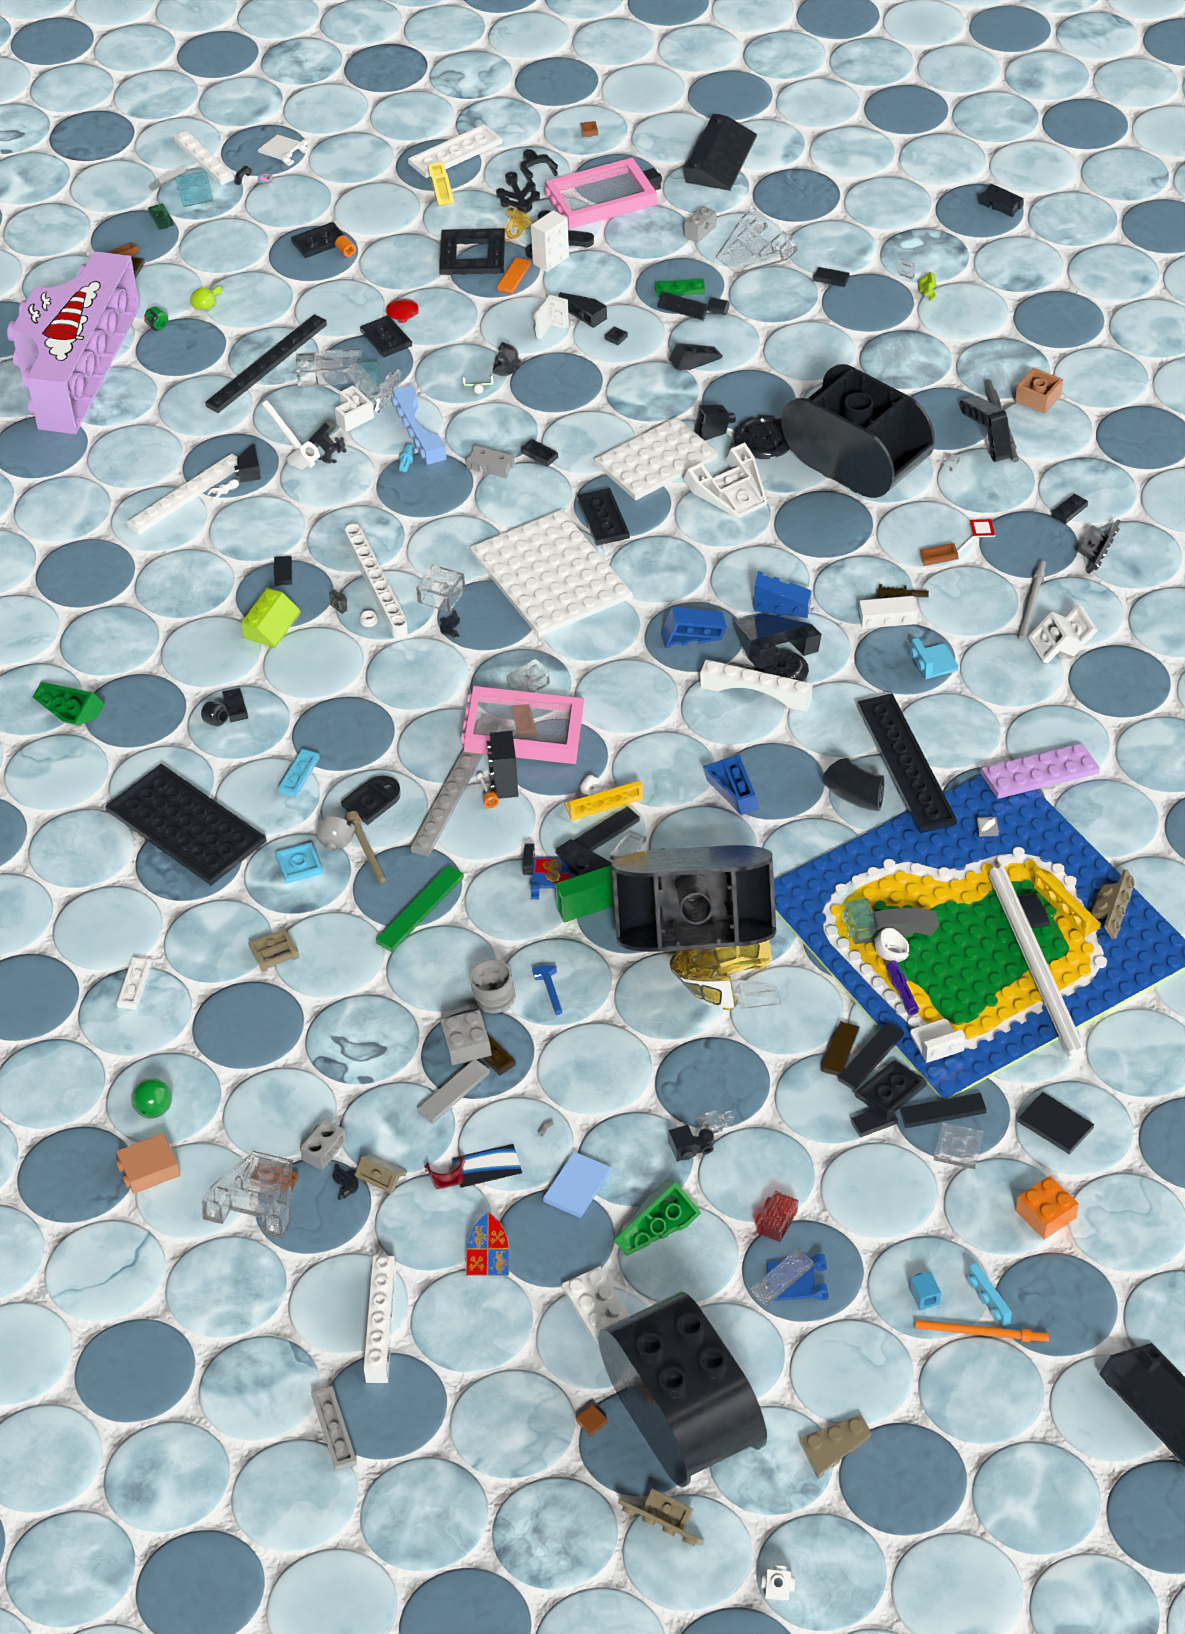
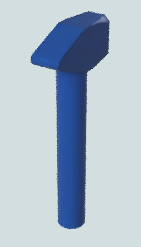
(545, 972)

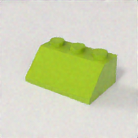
(270, 618)

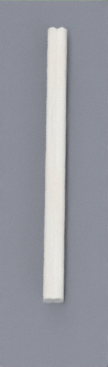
(1037, 963)

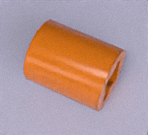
(345, 246)

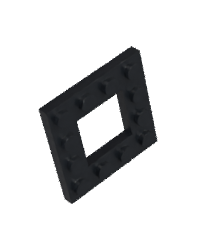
(496, 251)

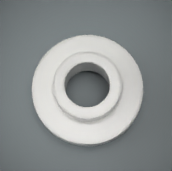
(368, 618)

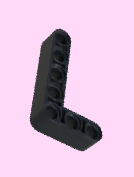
(996, 422)

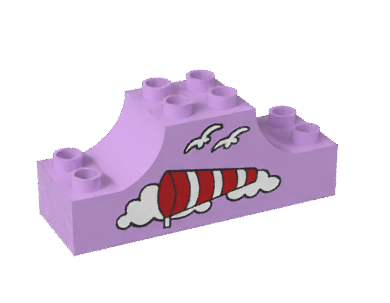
(71, 338)

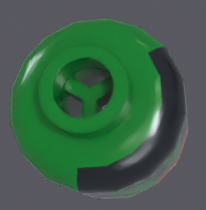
(155, 317)

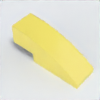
(440, 183)

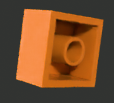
(1047, 1207)

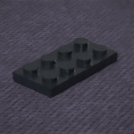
(603, 516)

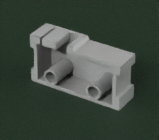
(491, 461)

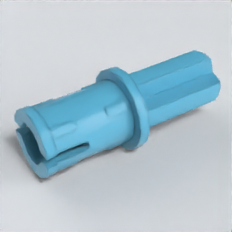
(406, 458)

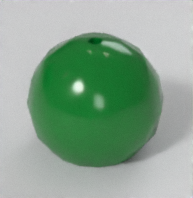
(151, 1098)

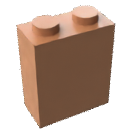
(147, 1163)

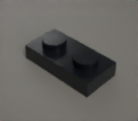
(539, 452)
(1070, 508)

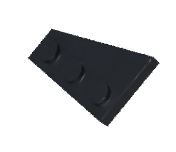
(580, 858)

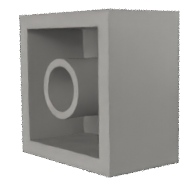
(465, 1037)

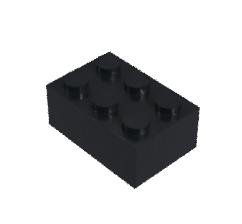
(502, 764)

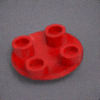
(402, 309)

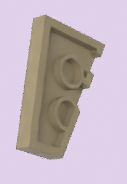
(831, 1444)

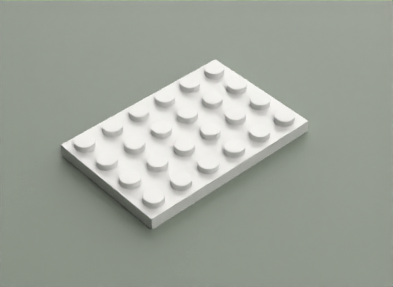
(655, 458)

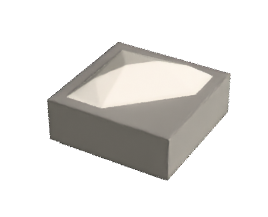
(987, 826)

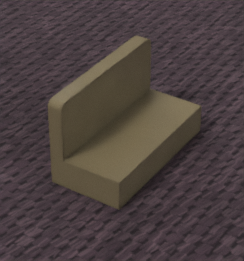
(379, 1172)

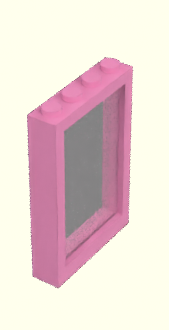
(601, 193)
(541, 724)

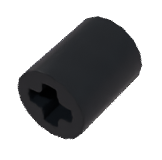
(718, 306)

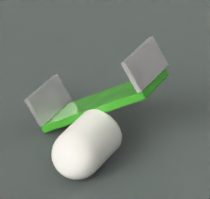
(478, 388)

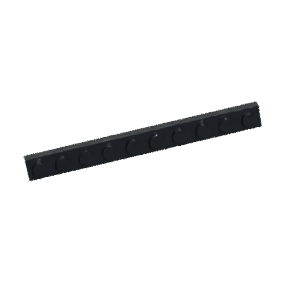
(266, 363)

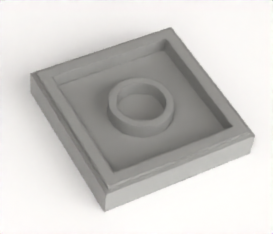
(167, 178)

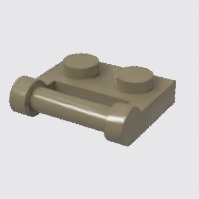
(271, 945)

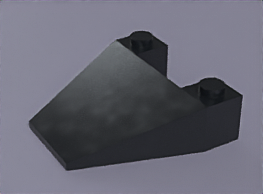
(764, 631)

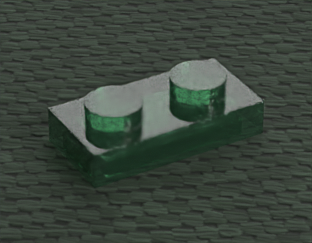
(160, 216)

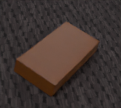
(939, 554)

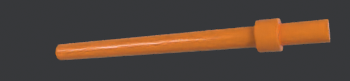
(1024, 1334)

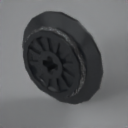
(787, 665)

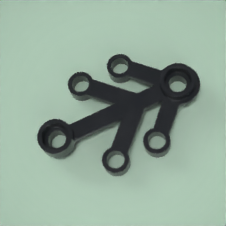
(523, 205)

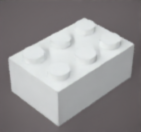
(550, 240)

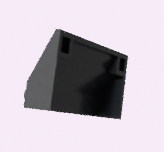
(720, 153)
(1152, 1391)

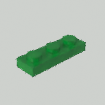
(680, 287)

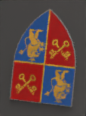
(487, 1248)

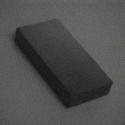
(831, 276)
(283, 570)
(872, 1122)

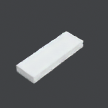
(134, 983)

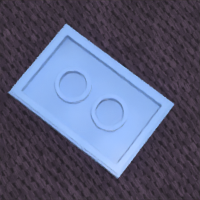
(577, 1184)

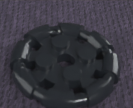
(753, 436)

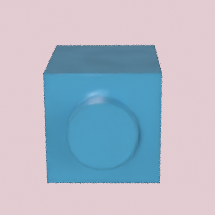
(925, 1290)

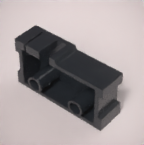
(1002, 200)

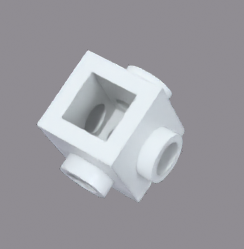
(782, 1592)

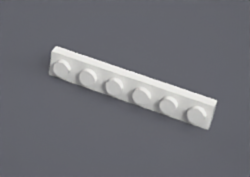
(203, 157)

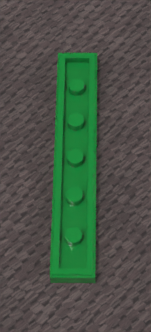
(419, 908)

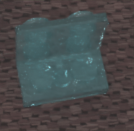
(194, 188)

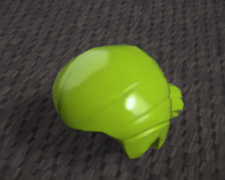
(205, 298)

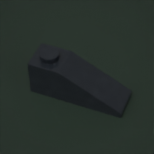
(585, 309)
(693, 356)

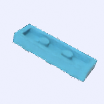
(298, 773)
(989, 1295)

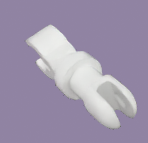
(223, 489)

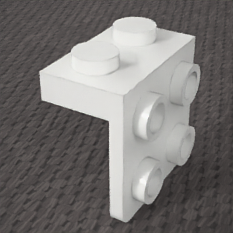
(552, 312)
(937, 1040)

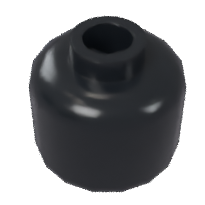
(214, 713)

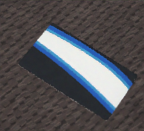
(489, 1165)

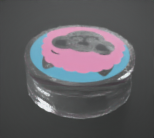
(265, 180)

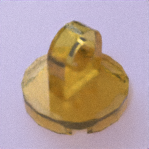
(519, 220)

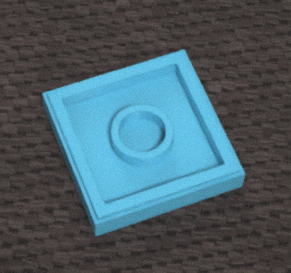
(298, 862)

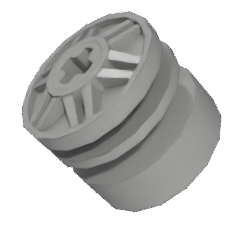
(492, 986)

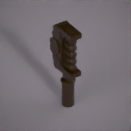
(892, 592)

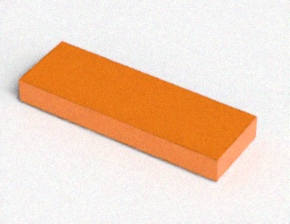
(514, 275)

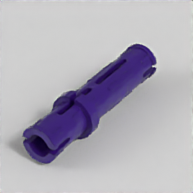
(899, 980)

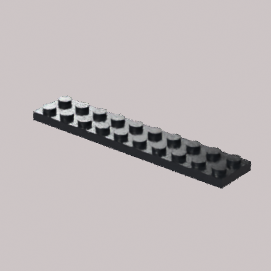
(906, 763)

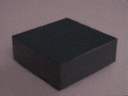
(616, 336)

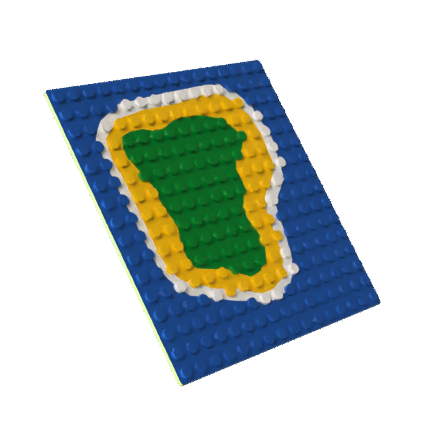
(973, 961)

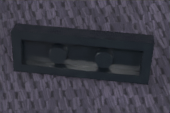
(683, 306)

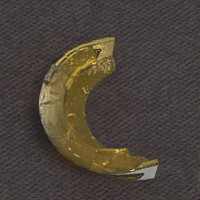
(708, 970)

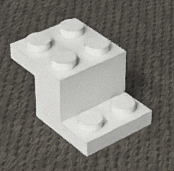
(1062, 633)

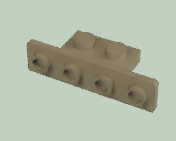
(1112, 903)
(666, 1512)

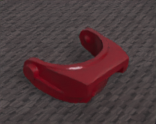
(448, 1179)

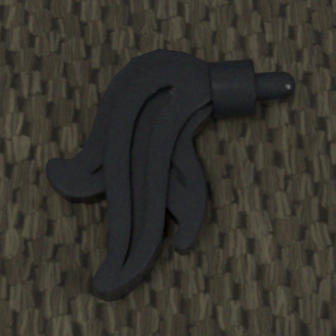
(448, 624)
(345, 1179)

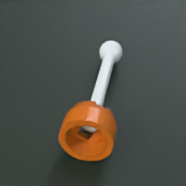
(488, 795)

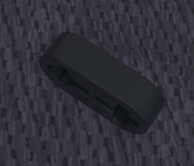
(528, 858)

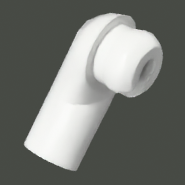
(589, 781)

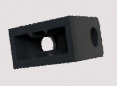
(712, 421)

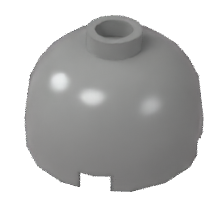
(334, 832)

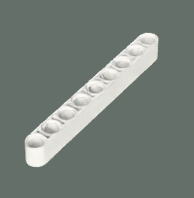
(376, 581)

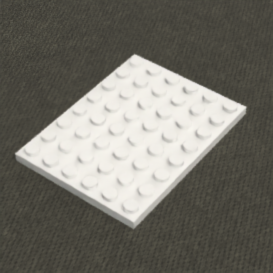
(550, 573)

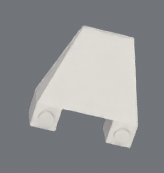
(734, 491)

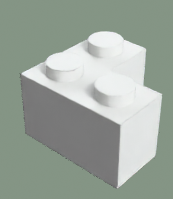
(354, 409)

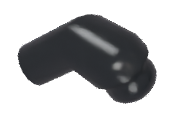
(239, 175)

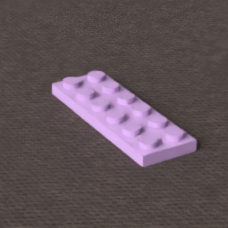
(1040, 770)

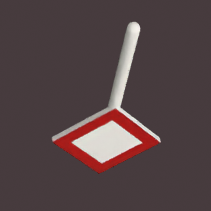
(979, 528)

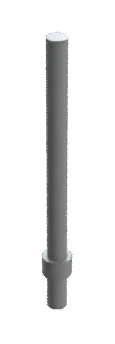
(1039, 576)

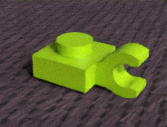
(927, 284)

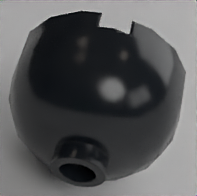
(506, 360)

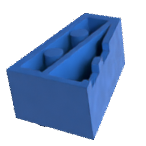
(780, 598)
(692, 625)
(733, 783)

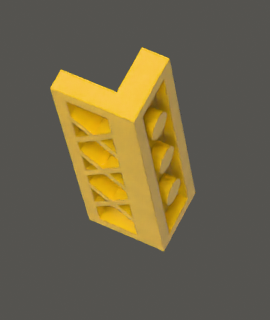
(604, 800)
(1065, 903)

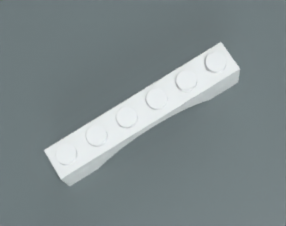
(790, 692)

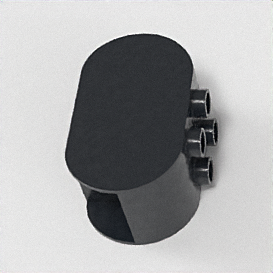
(858, 431)
(694, 898)
(681, 1386)

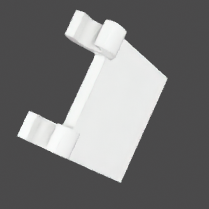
(283, 147)

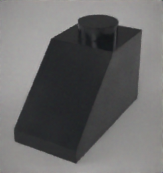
(247, 465)

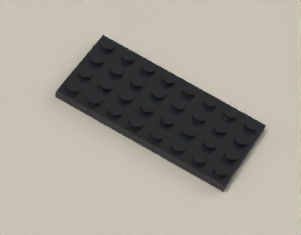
(186, 824)

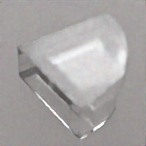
(950, 461)

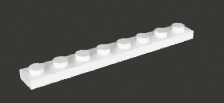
(183, 495)

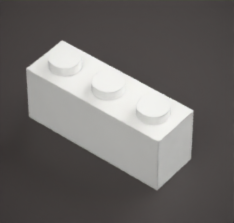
(888, 612)

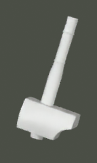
(304, 454)

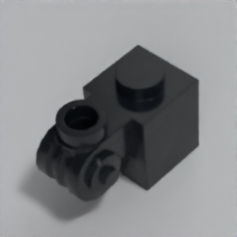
(686, 1145)

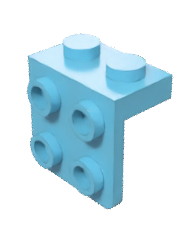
(932, 660)

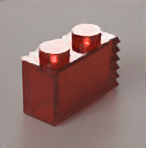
(777, 1216)

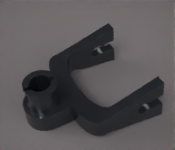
(531, 158)

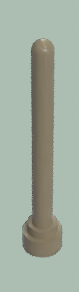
(354, 818)

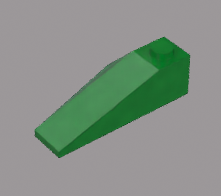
(69, 704)
(660, 1215)

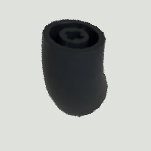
(855, 784)

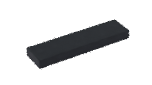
(608, 829)
(871, 1056)
(943, 1110)

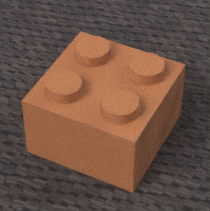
(1039, 390)

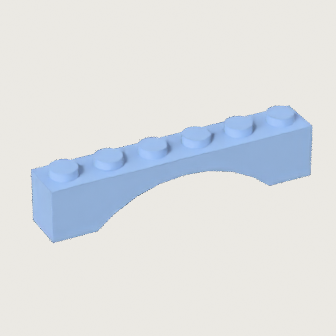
(430, 445)

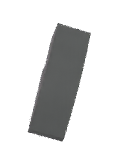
(907, 920)

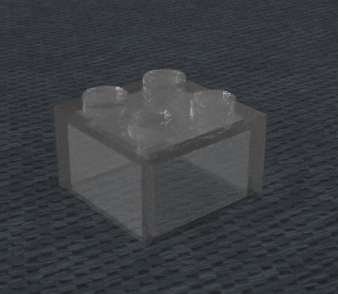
(440, 588)

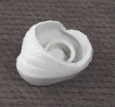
(891, 945)

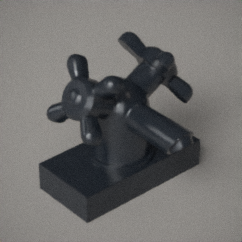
(322, 439)

